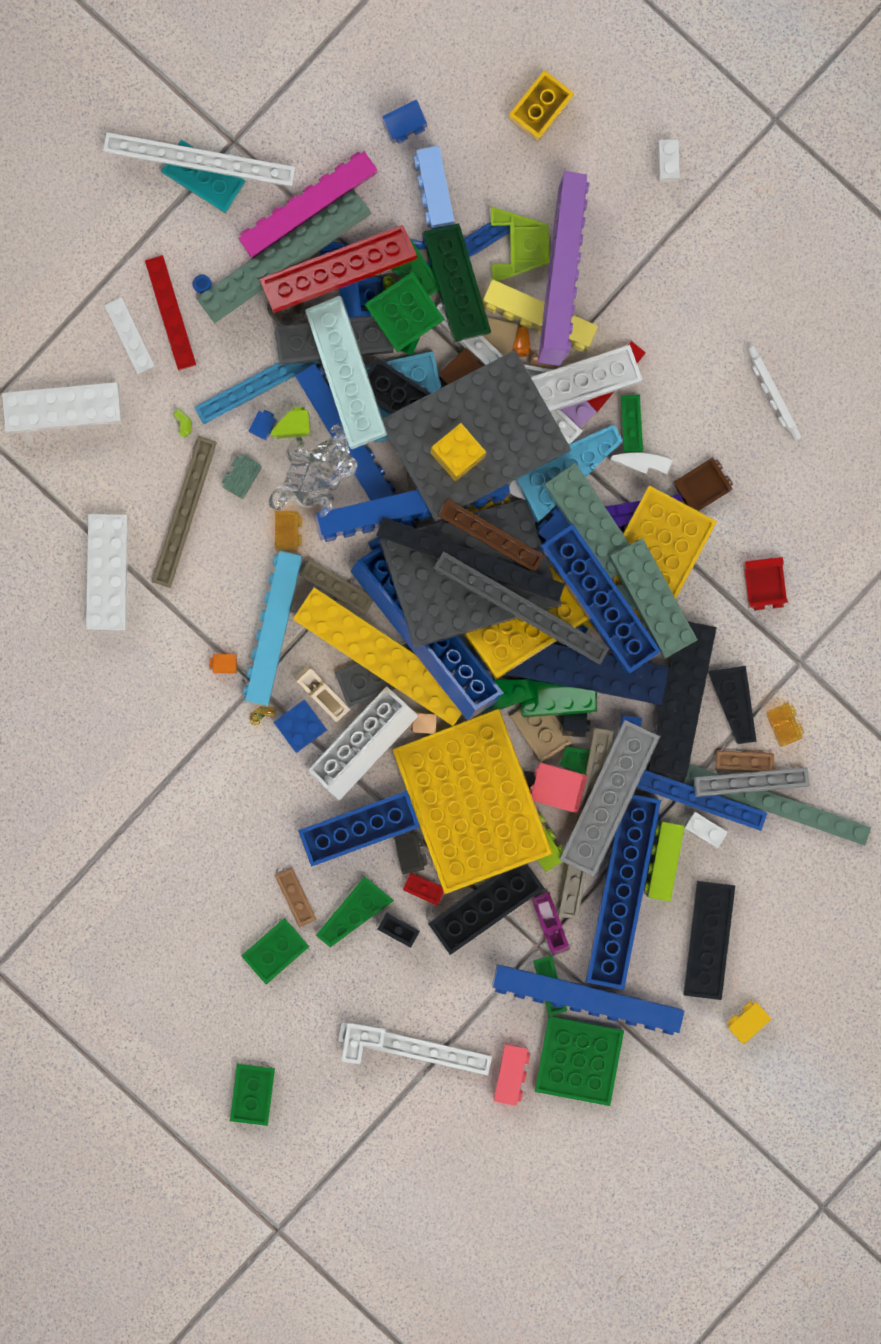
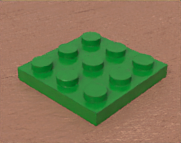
(404, 312)

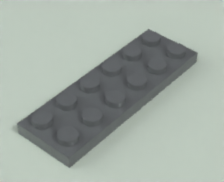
(298, 344)

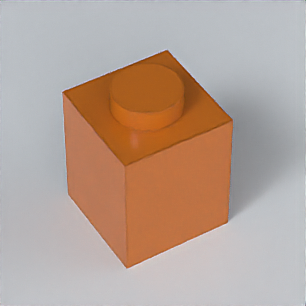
(223, 663)

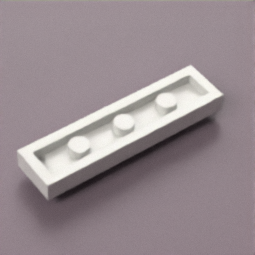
(129, 336)

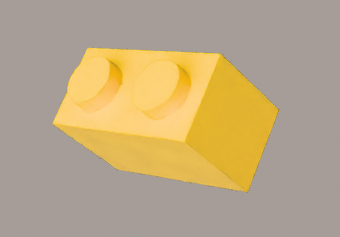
(748, 1021)

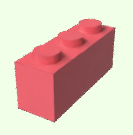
(511, 1074)

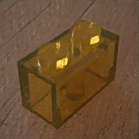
(287, 530)
(784, 724)

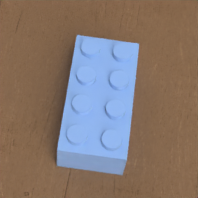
(434, 183)

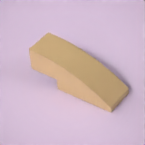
(322, 693)

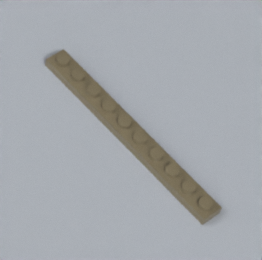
(575, 877)

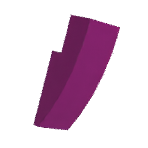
(550, 923)

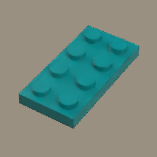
(212, 187)

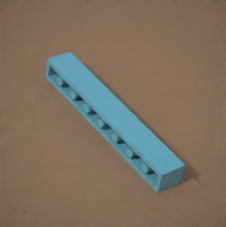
(273, 630)

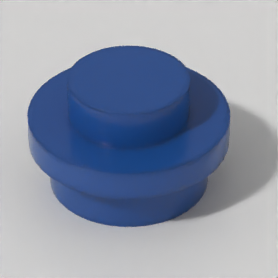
(202, 283)

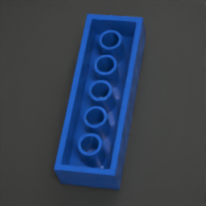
(359, 828)

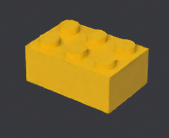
(541, 106)

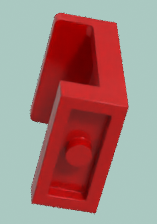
(765, 583)

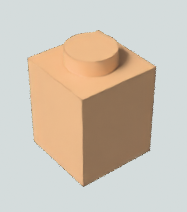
(424, 723)

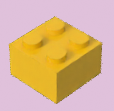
(458, 452)

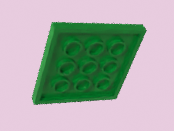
(579, 1060)

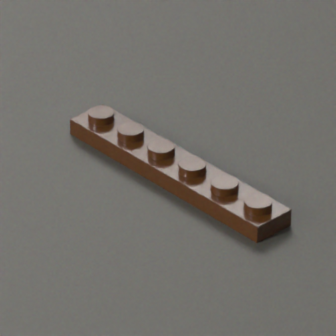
(490, 535)

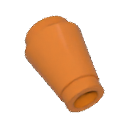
(522, 342)

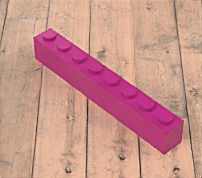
(308, 204)

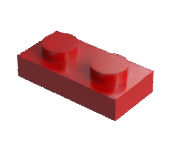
(423, 889)

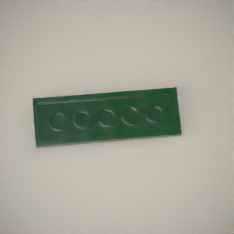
(456, 282)

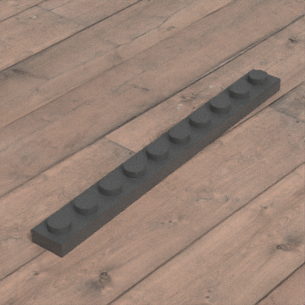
(521, 608)

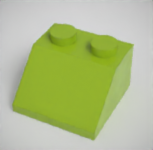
(293, 424)

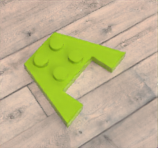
(527, 241)

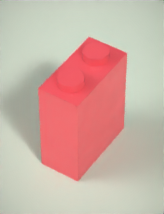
(558, 787)

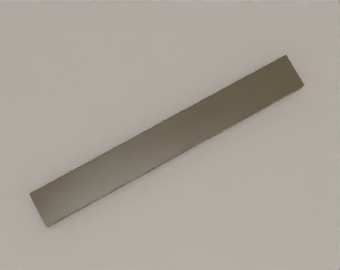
(184, 512)

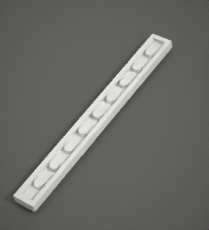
(199, 159)
(487, 353)

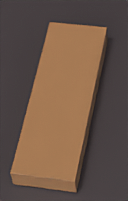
(744, 761)
(295, 897)

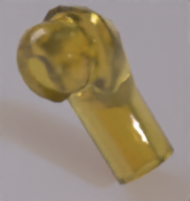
(260, 713)

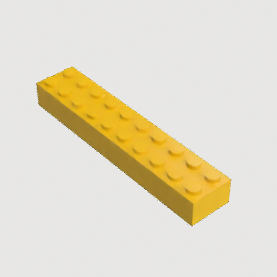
(375, 652)

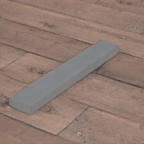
(751, 782)

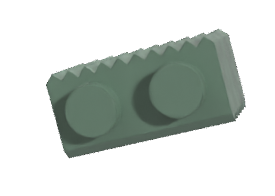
(241, 476)

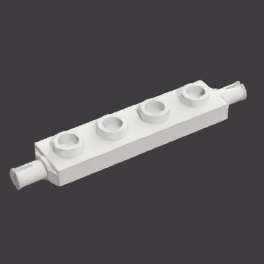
(769, 387)

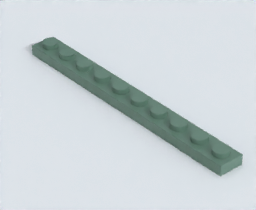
(793, 810)

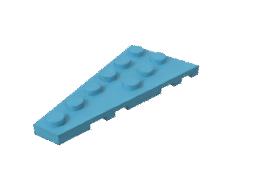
(585, 453)

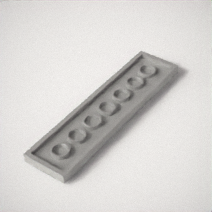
(610, 798)

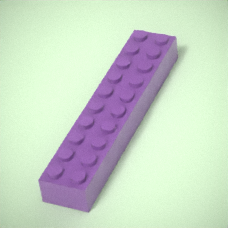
(563, 268)

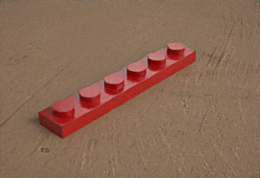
(170, 312)

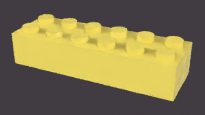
(529, 313)

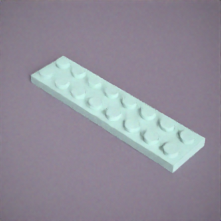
(346, 372)

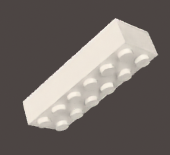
(62, 407)
(107, 572)
(362, 743)

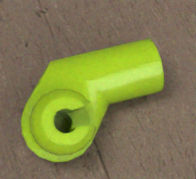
(185, 423)

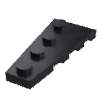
(734, 696)

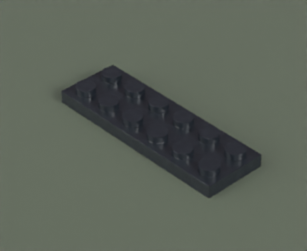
(709, 940)

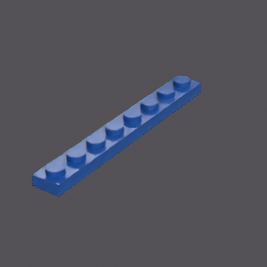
(712, 804)

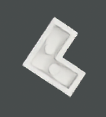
(356, 1037)

